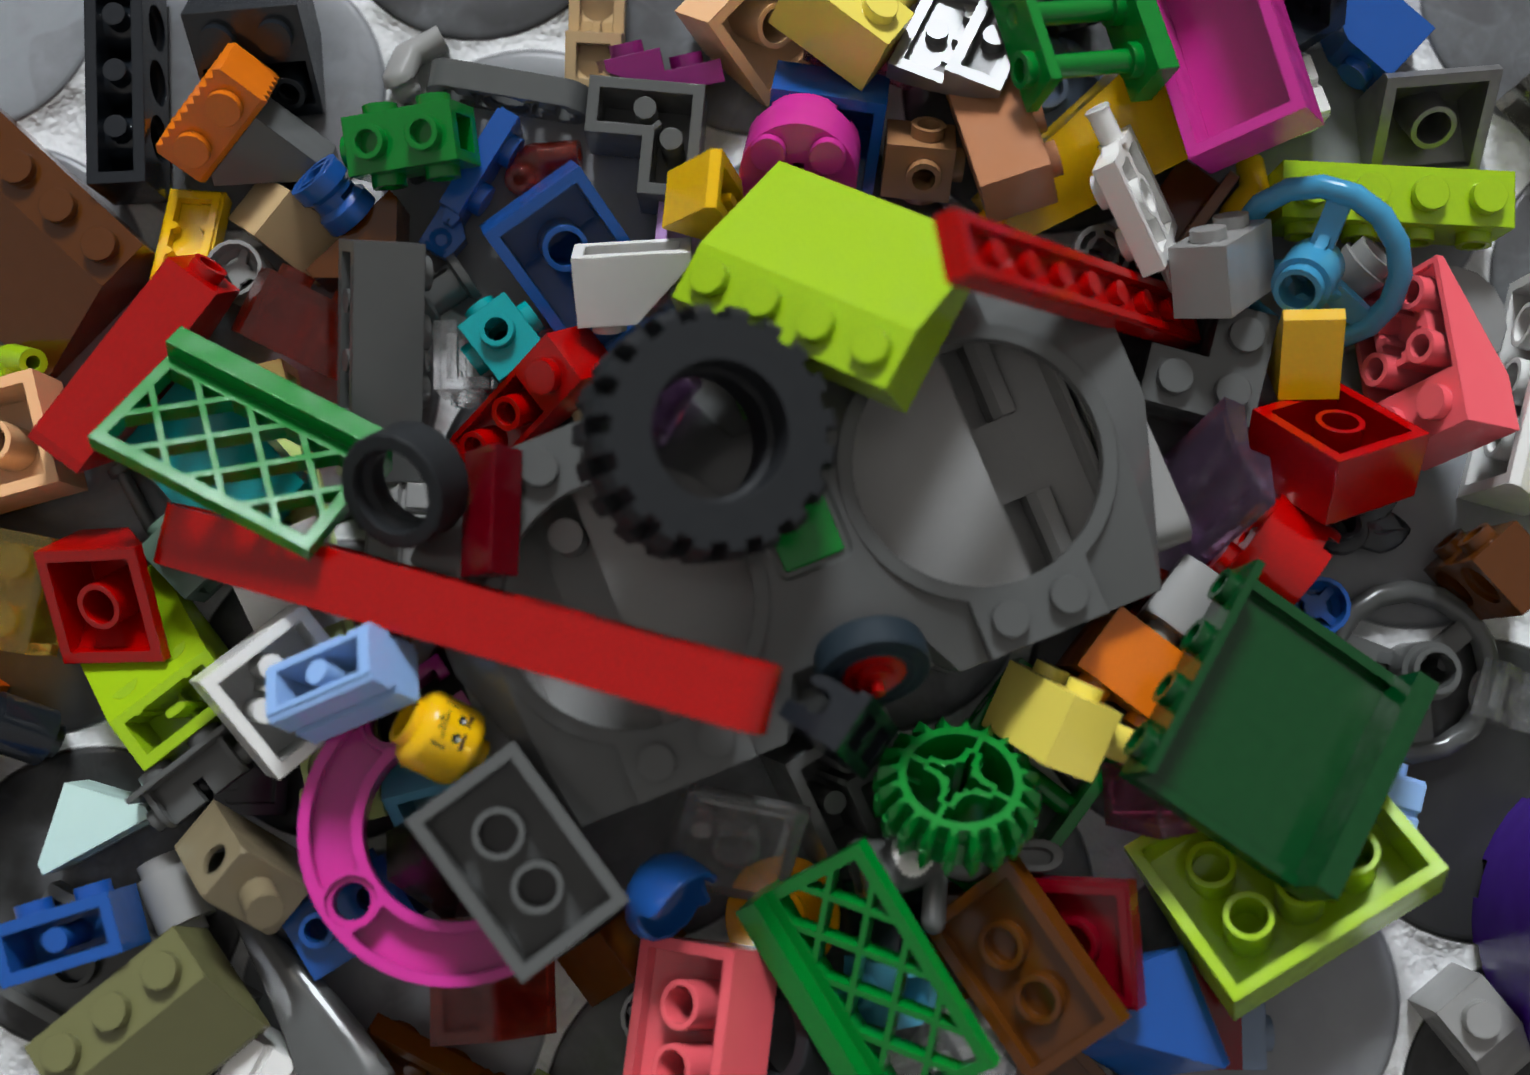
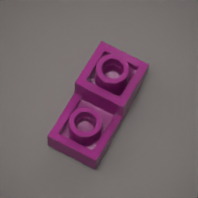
(632, 61)

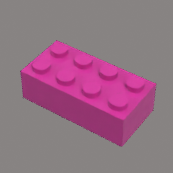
(1236, 79)

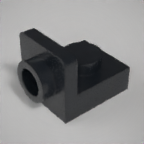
(252, 794)

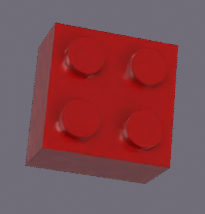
(1338, 454)

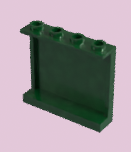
(1276, 736)

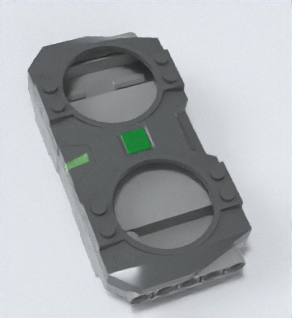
(982, 515)

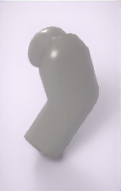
(406, 61)

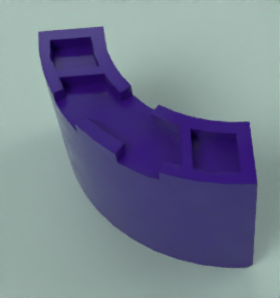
(1503, 912)

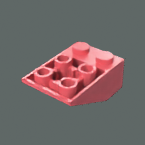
(1438, 367)

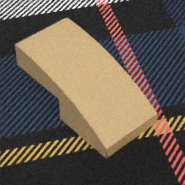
(590, 32)

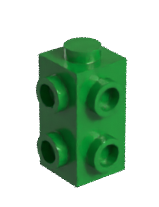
(410, 141)

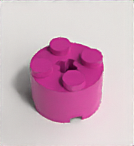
(805, 134)

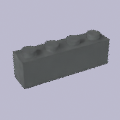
(384, 335)

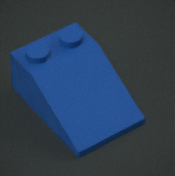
(539, 235)

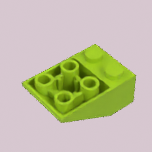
(154, 702)

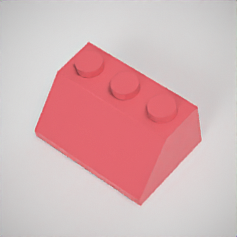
(700, 1009)

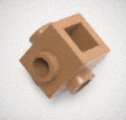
(920, 160)

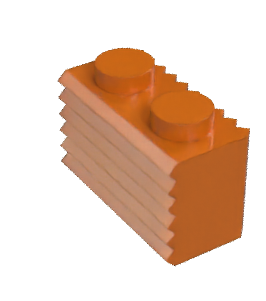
(217, 112)

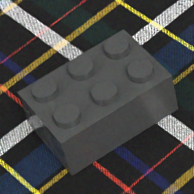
(517, 861)

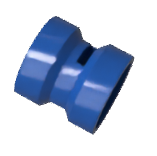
(333, 195)
(1326, 603)

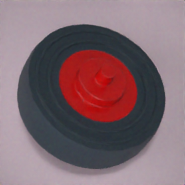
(875, 655)

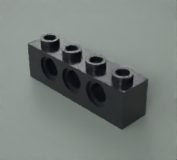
(126, 99)

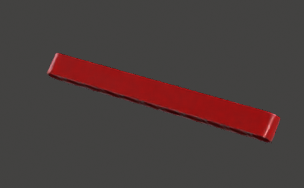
(479, 620)

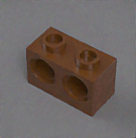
(1486, 569)

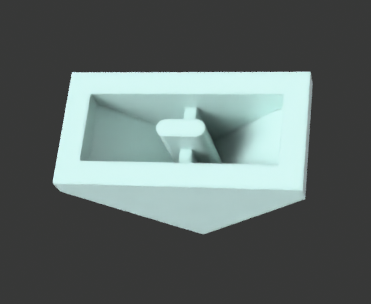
(88, 821)

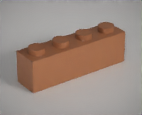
(1007, 152)

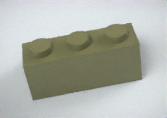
(160, 1014)

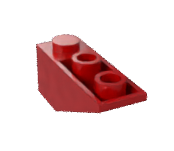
(535, 393)

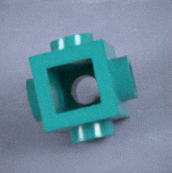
(486, 326)

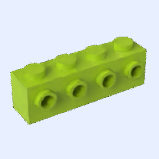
(1430, 202)

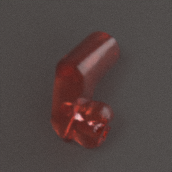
(539, 161)

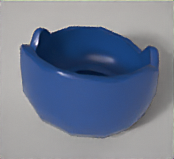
(666, 895)

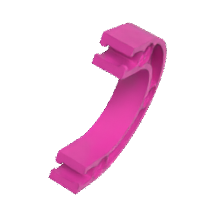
(336, 854)

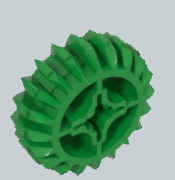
(976, 826)

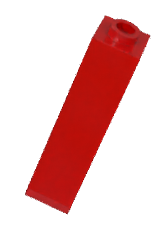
(182, 293)

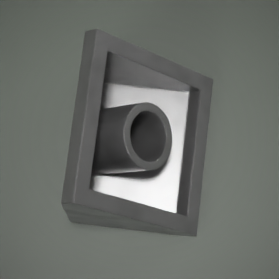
(1428, 117)

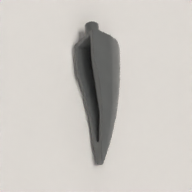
(313, 1018)

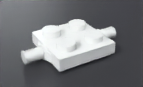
(1130, 190)

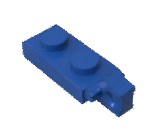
(473, 192)

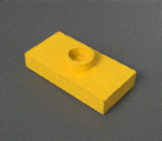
(192, 224)

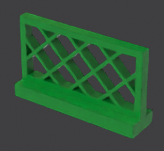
(263, 399)
(829, 999)

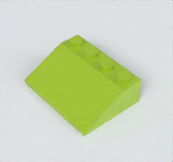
(837, 275)
(1260, 938)

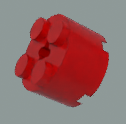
(1287, 544)

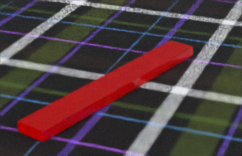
(1057, 279)

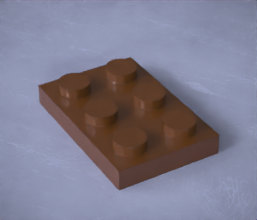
(1027, 971)

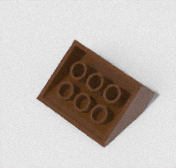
(62, 254)

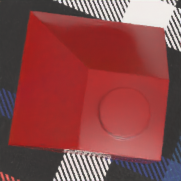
(102, 598)

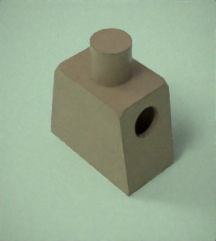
(254, 879)

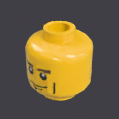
(440, 737)

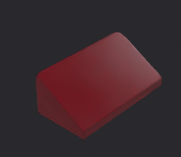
(492, 512)

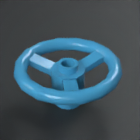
(1315, 265)

